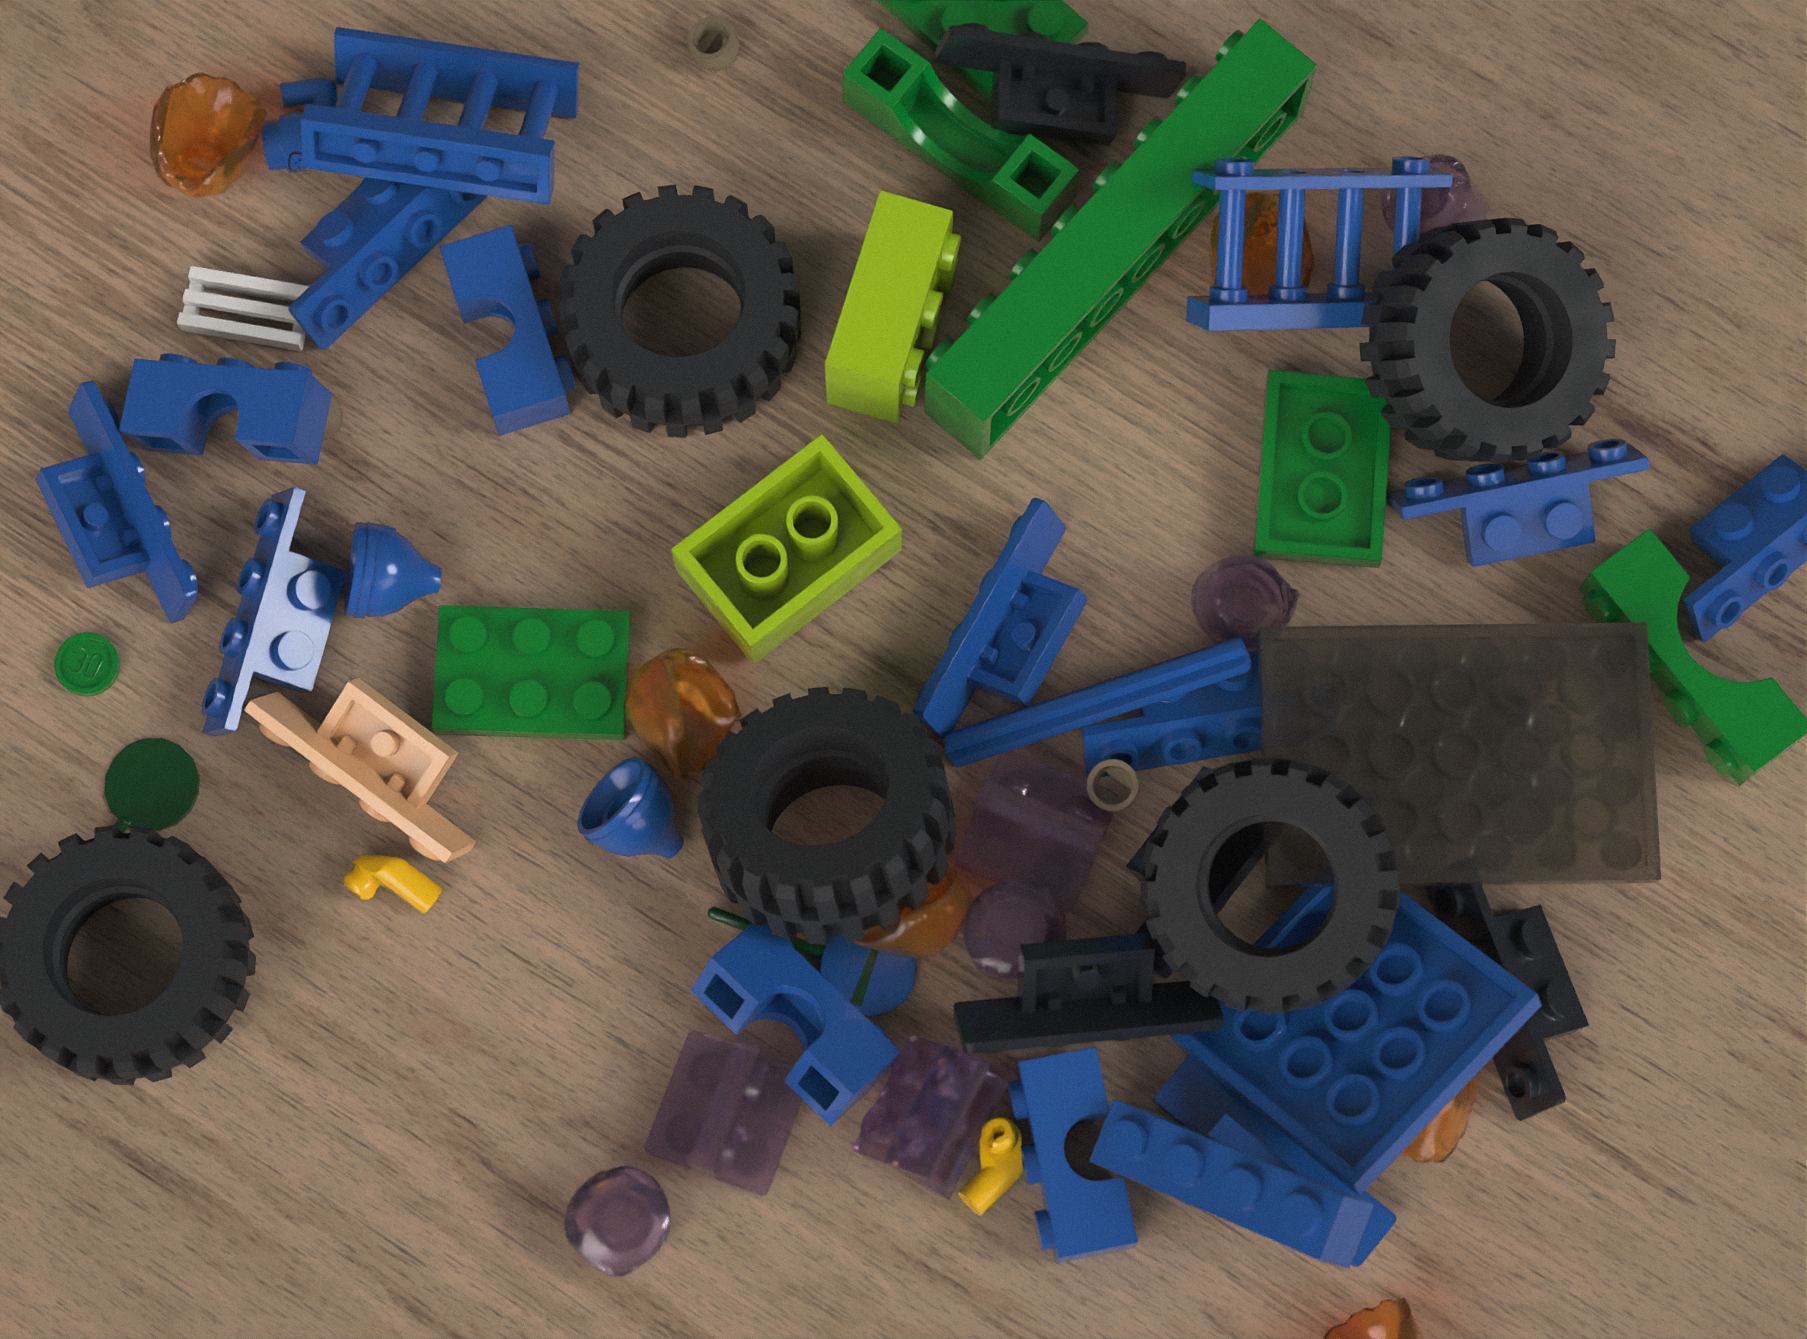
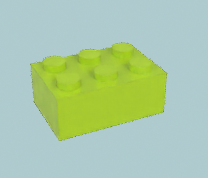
(892, 308)
(787, 549)

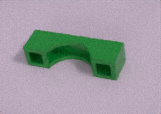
(1003, 170)
(1738, 721)

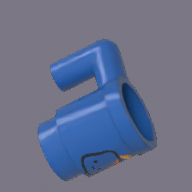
(283, 136)

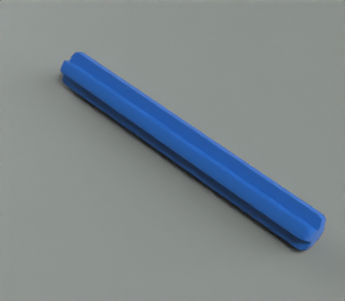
(1097, 702)

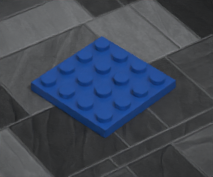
(1379, 1057)

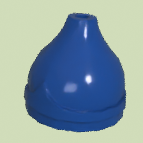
(385, 572)
(631, 812)

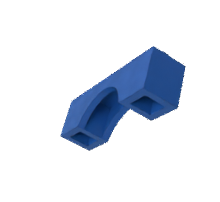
(1232, 1184)

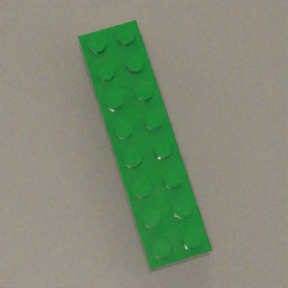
(1114, 240)

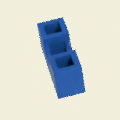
(492, 280)
(178, 400)
(768, 979)
(1079, 1214)

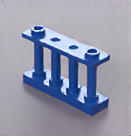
(432, 152)
(1287, 301)

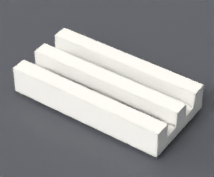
(247, 285)

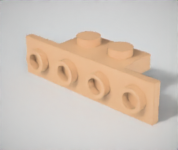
(374, 755)

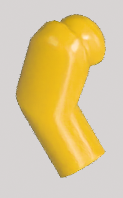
(392, 873)
(999, 1164)

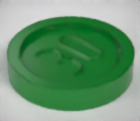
(87, 664)

